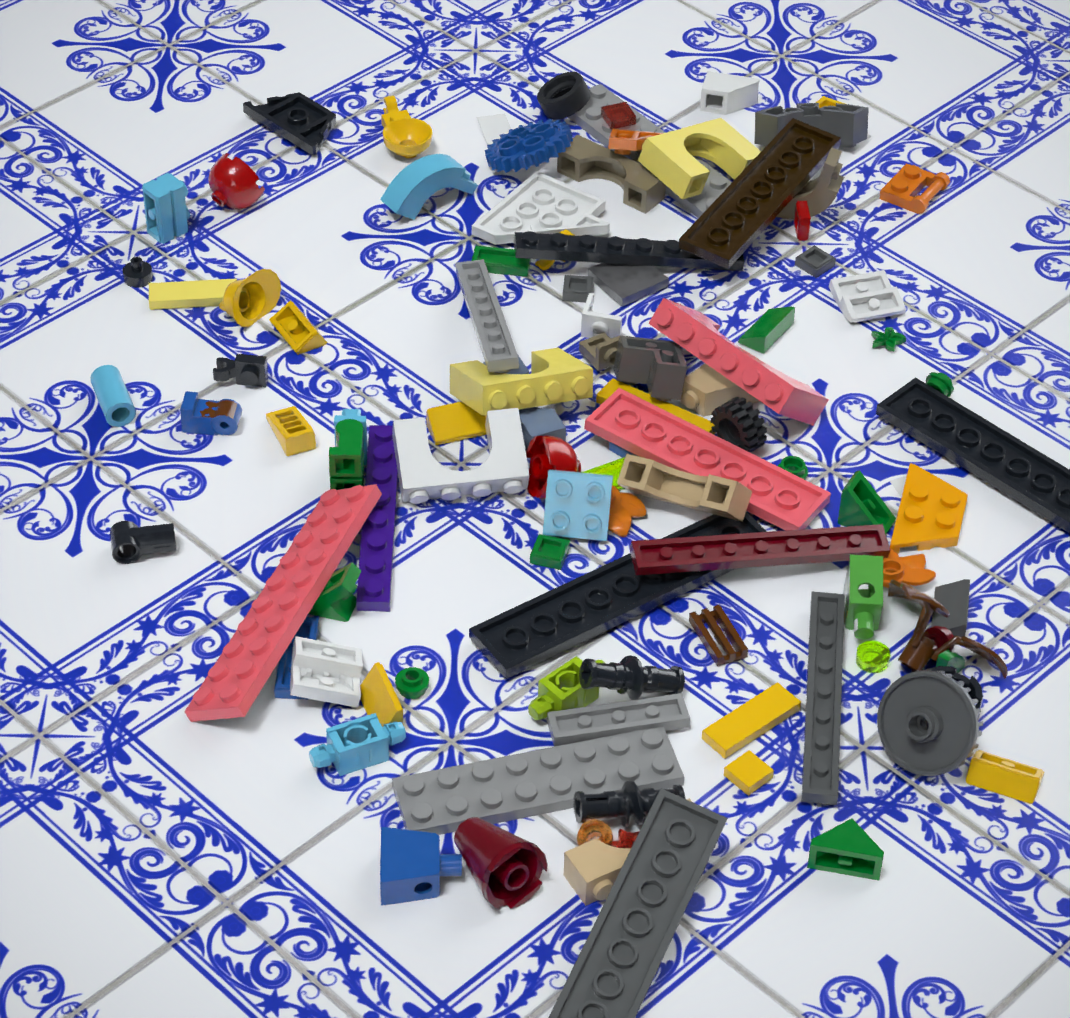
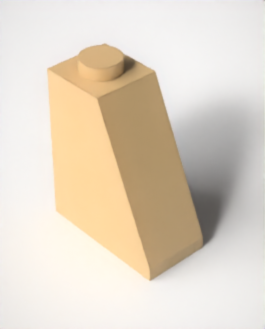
(709, 389)

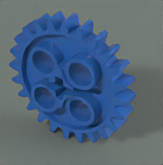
(528, 145)

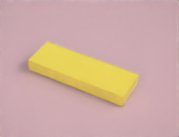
(187, 293)

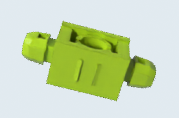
(562, 691)

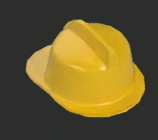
(251, 297)

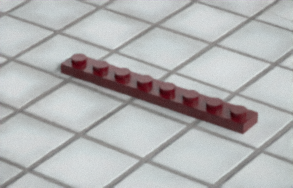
(757, 549)

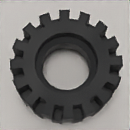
(739, 424)

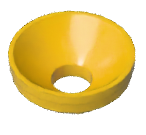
(406, 132)

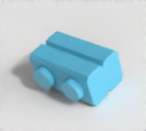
(165, 208)

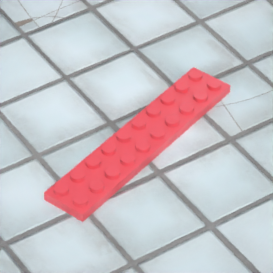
(283, 605)

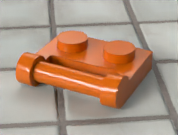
(908, 183)

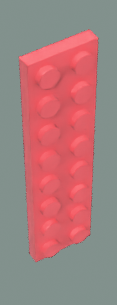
(669, 440)

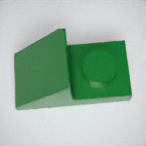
(337, 596)

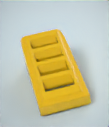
(292, 430)

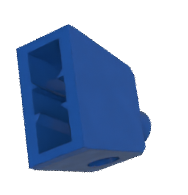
(413, 865)

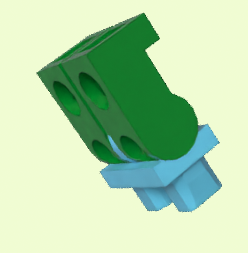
(350, 450)

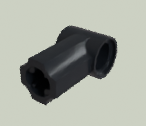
(131, 541)

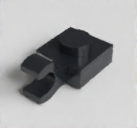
(247, 369)

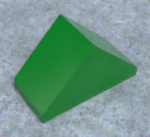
(862, 505)
(847, 852)

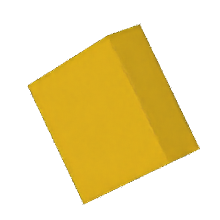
(748, 772)

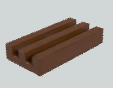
(725, 624)

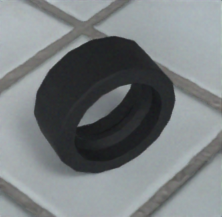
(563, 95)

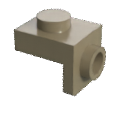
(599, 350)

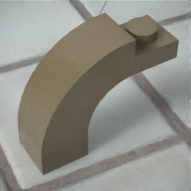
(820, 191)

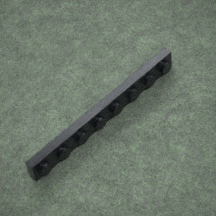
(611, 250)

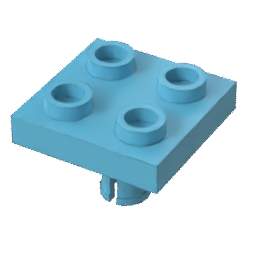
(577, 505)

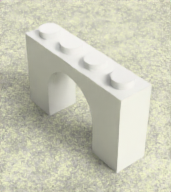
(426, 479)

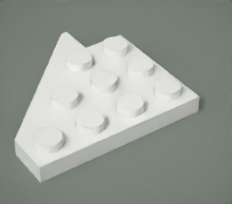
(544, 208)

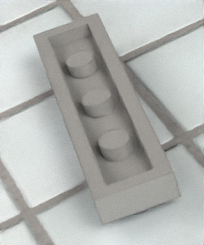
(617, 718)

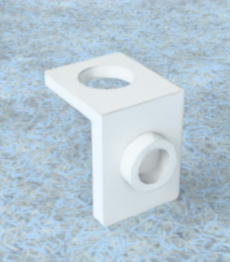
(597, 323)

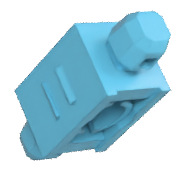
(357, 744)

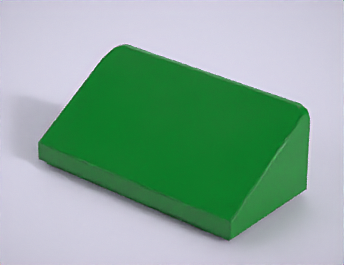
(768, 328)

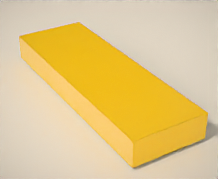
(751, 720)

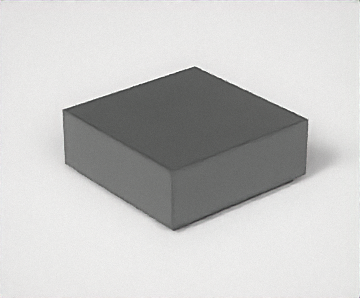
(815, 261)
(577, 288)

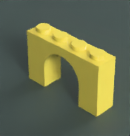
(672, 160)
(553, 380)

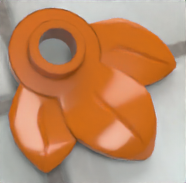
(622, 509)
(906, 570)

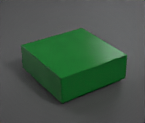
(549, 551)

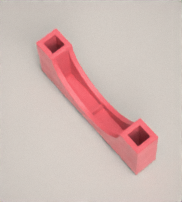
(768, 385)

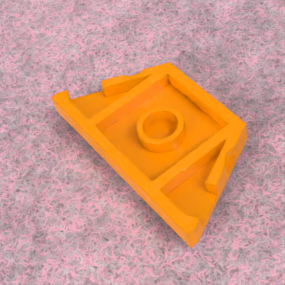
(928, 512)

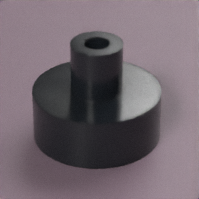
(137, 273)

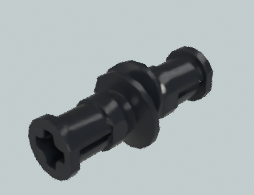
(631, 677)
(619, 804)

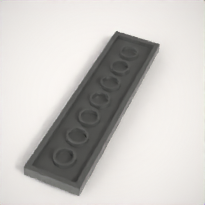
(641, 911)

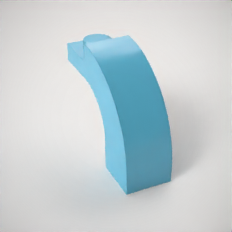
(422, 179)

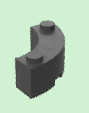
(842, 120)

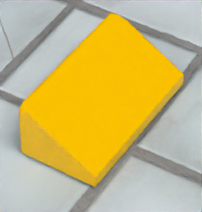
(297, 329)
(454, 423)
(380, 697)
(1004, 776)

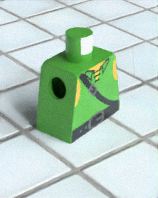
(863, 606)

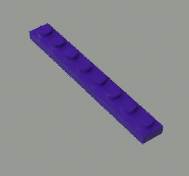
(379, 527)

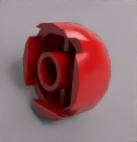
(233, 183)
(545, 455)

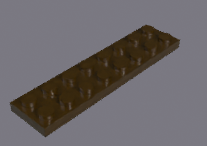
(759, 193)

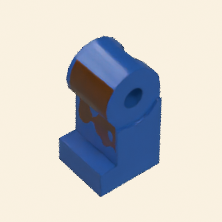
(209, 416)

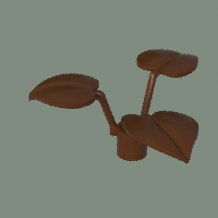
(920, 648)

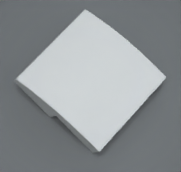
(866, 296)
(326, 672)

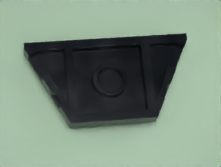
(295, 119)

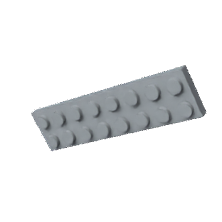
(535, 780)

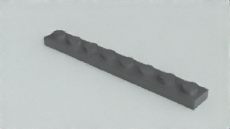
(823, 699)

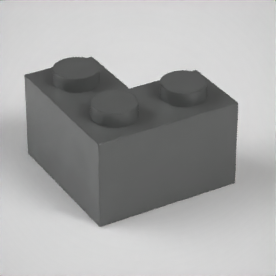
(651, 363)

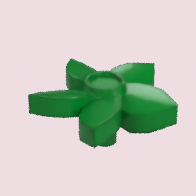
(888, 338)

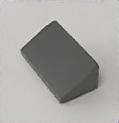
(956, 600)

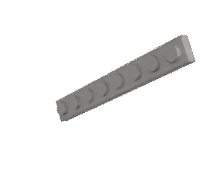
(487, 316)

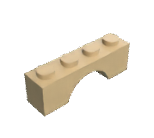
(667, 484)
(594, 869)

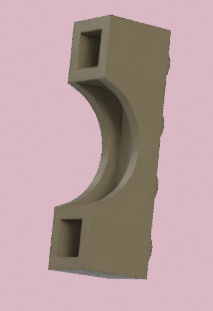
(592, 161)

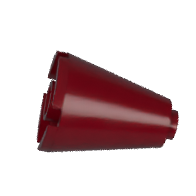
(500, 862)

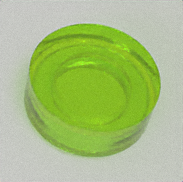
(872, 656)

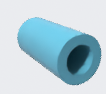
(112, 395)

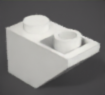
(728, 93)

